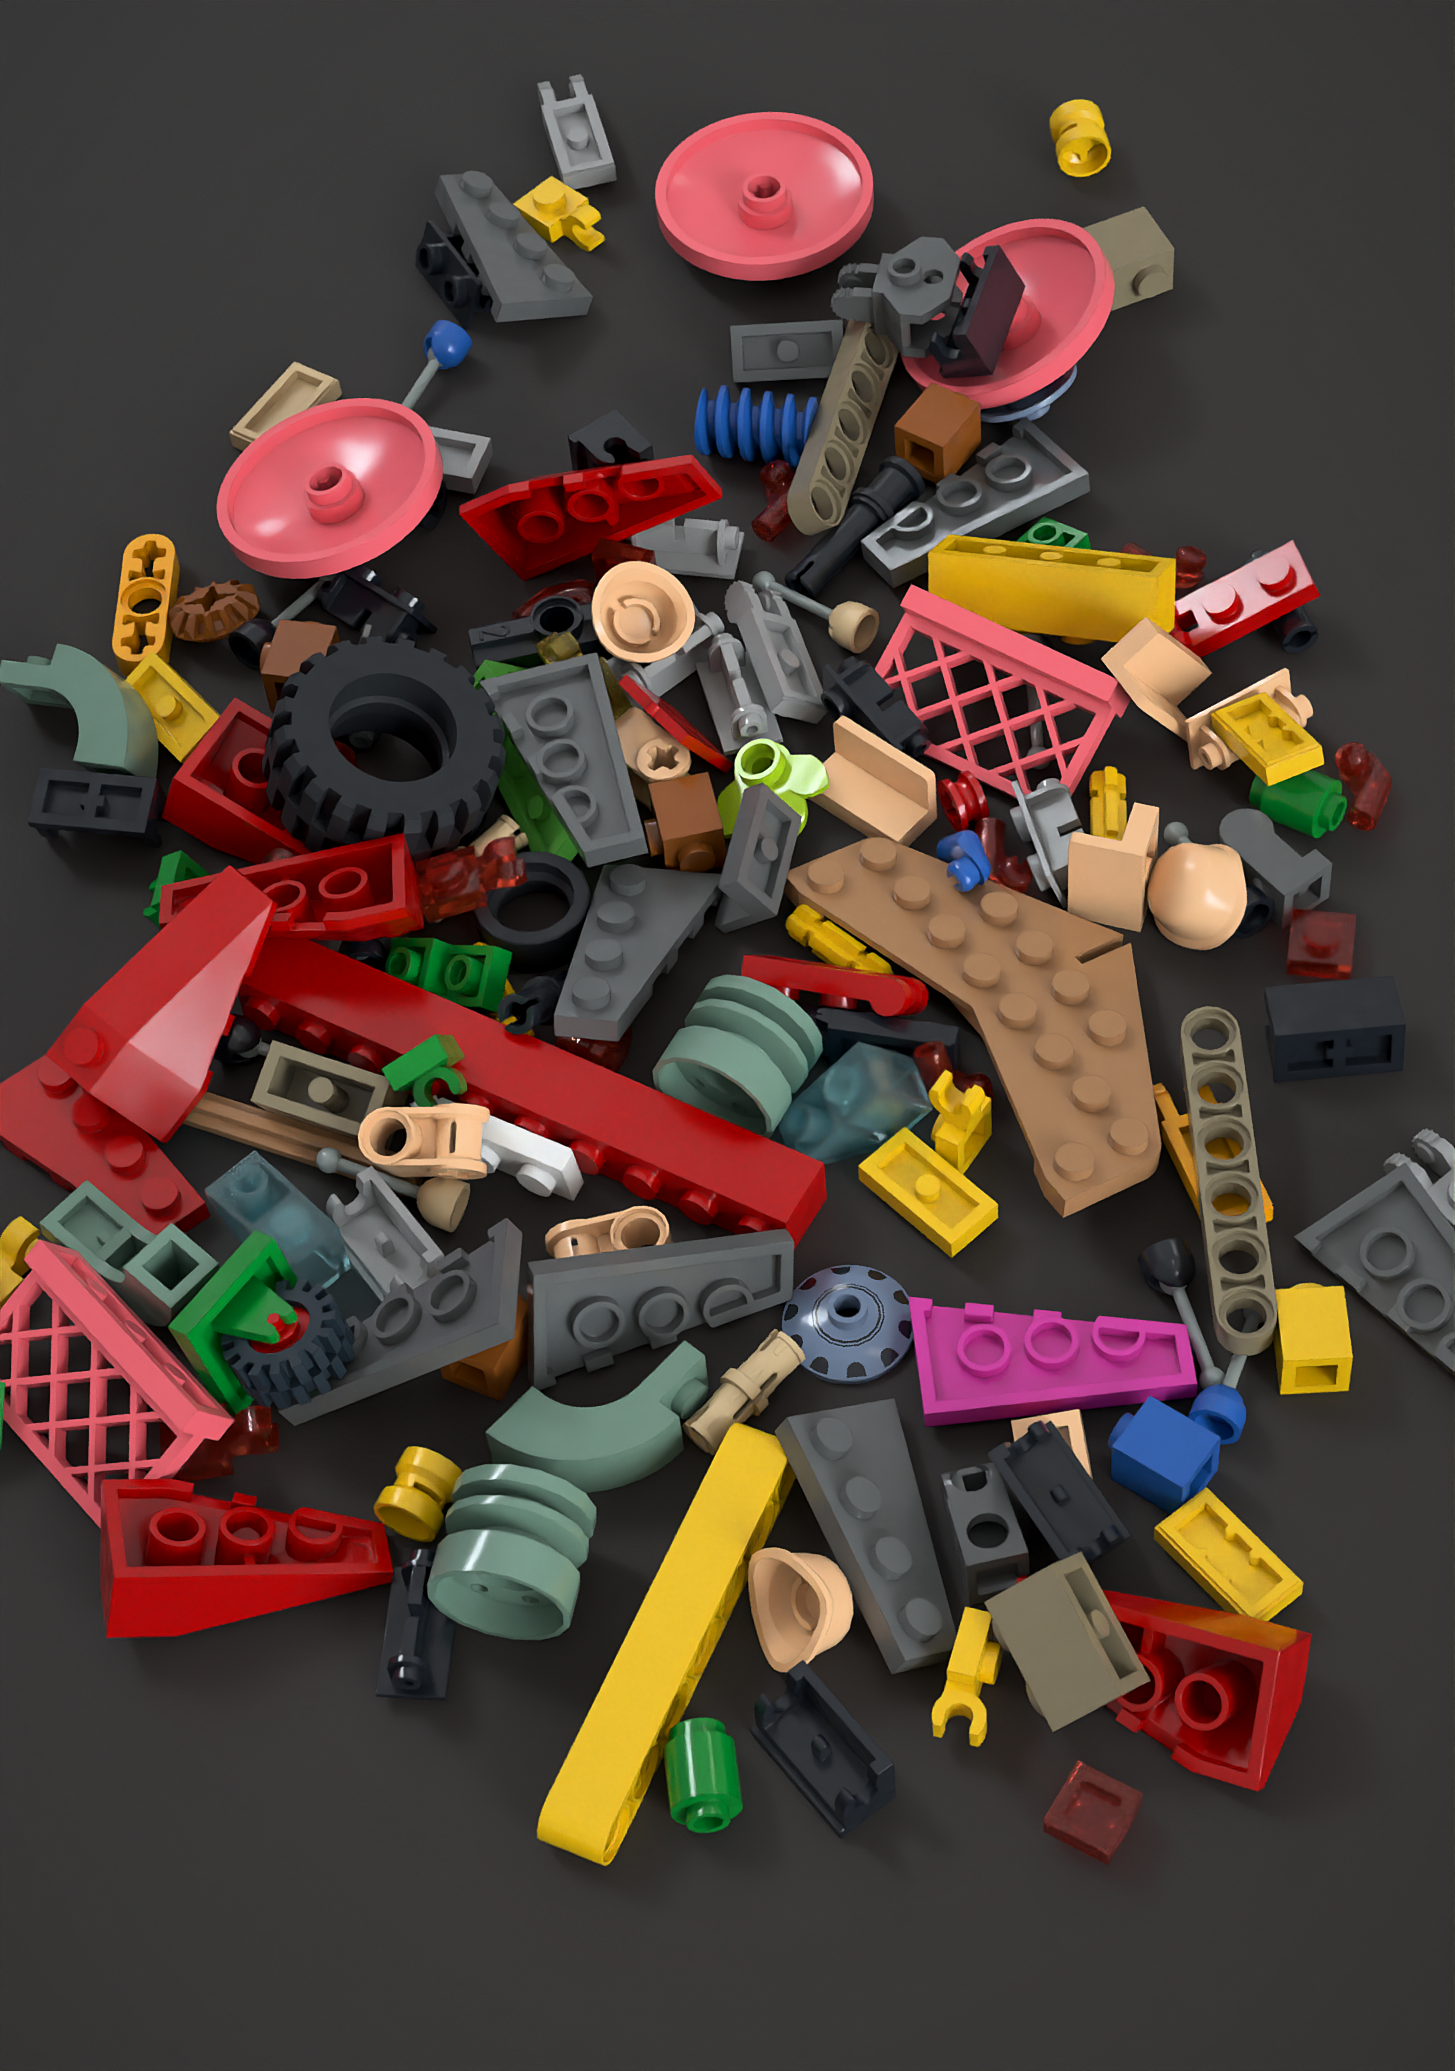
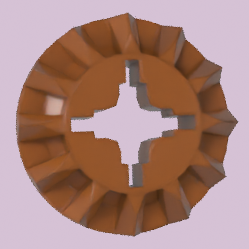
(213, 611)

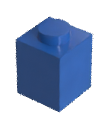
(1162, 1455)

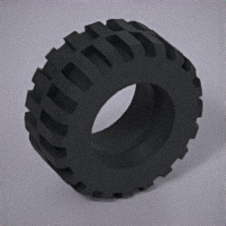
(393, 693)

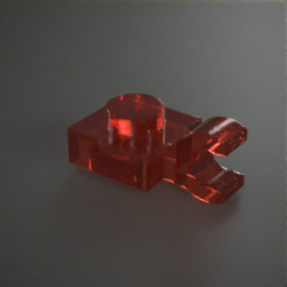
(461, 878)
(248, 1434)

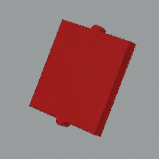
(675, 724)

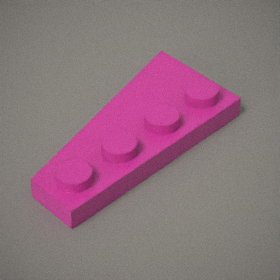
(1017, 1365)

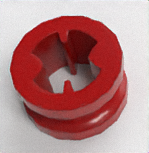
(962, 800)

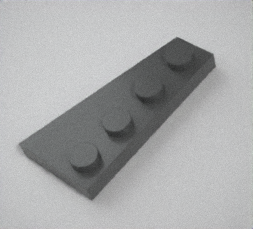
(509, 254)
(991, 498)
(573, 750)
(626, 943)
(1396, 1257)
(622, 1299)
(430, 1326)
(873, 1518)

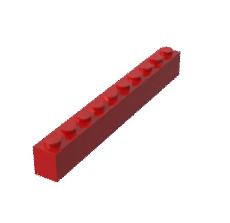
(607, 1120)

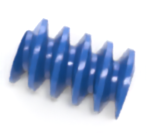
(752, 427)

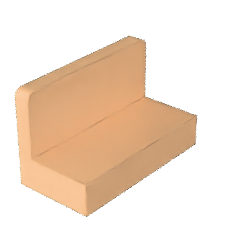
(1156, 672)
(877, 786)
(1111, 875)

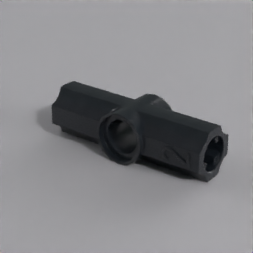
(515, 639)

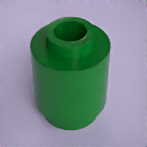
(1303, 802)
(702, 1775)

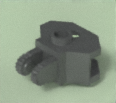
(904, 294)

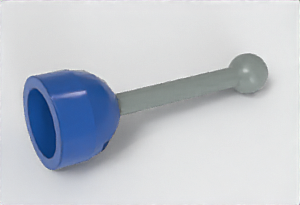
(444, 348)
(1220, 1405)

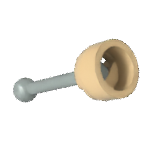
(850, 623)
(438, 1199)

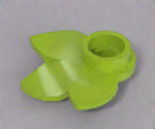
(787, 775)

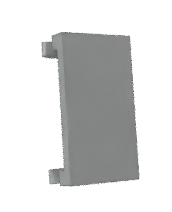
(383, 1237)

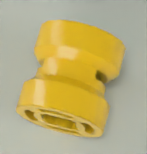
(1080, 138)
(418, 1495)

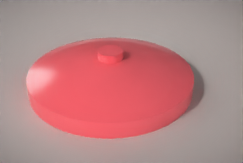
(764, 196)
(1057, 316)
(330, 488)

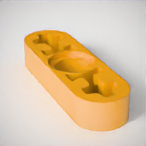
(137, 587)

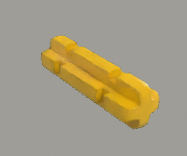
(1107, 804)
(832, 942)

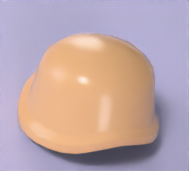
(641, 612)
(1197, 894)
(797, 1605)

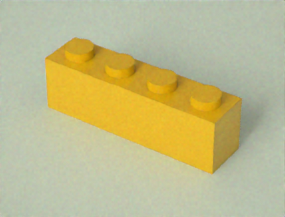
(1054, 588)

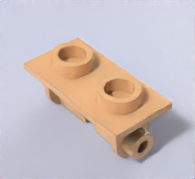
(1209, 750)

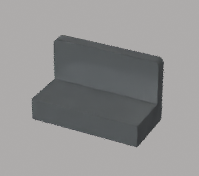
(785, 350)
(757, 859)

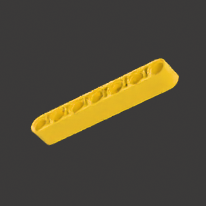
(667, 1647)

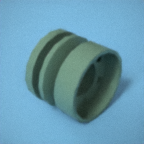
(740, 1053)
(512, 1552)

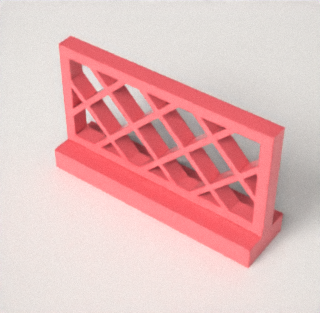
(1025, 664)
(135, 1354)

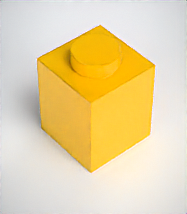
(1312, 1339)

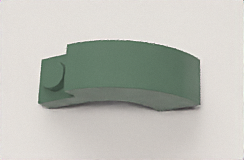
(112, 717)
(146, 1270)
(608, 1442)

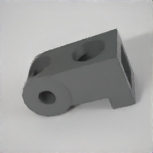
(1274, 866)
(983, 1531)

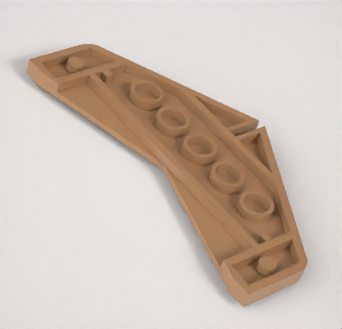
(1039, 989)

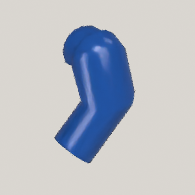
(965, 859)

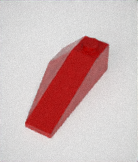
(564, 514)
(223, 793)
(329, 894)
(159, 1019)
(204, 1562)
(1216, 1686)

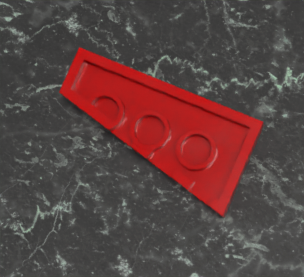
(83, 1139)

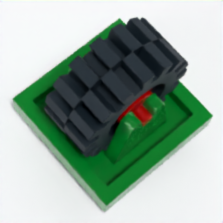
(263, 1331)

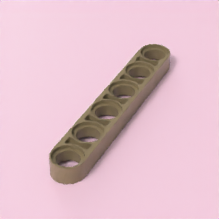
(826, 436)
(1234, 1176)

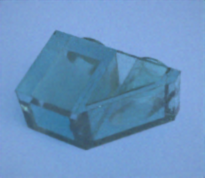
(856, 1105)
(263, 1200)

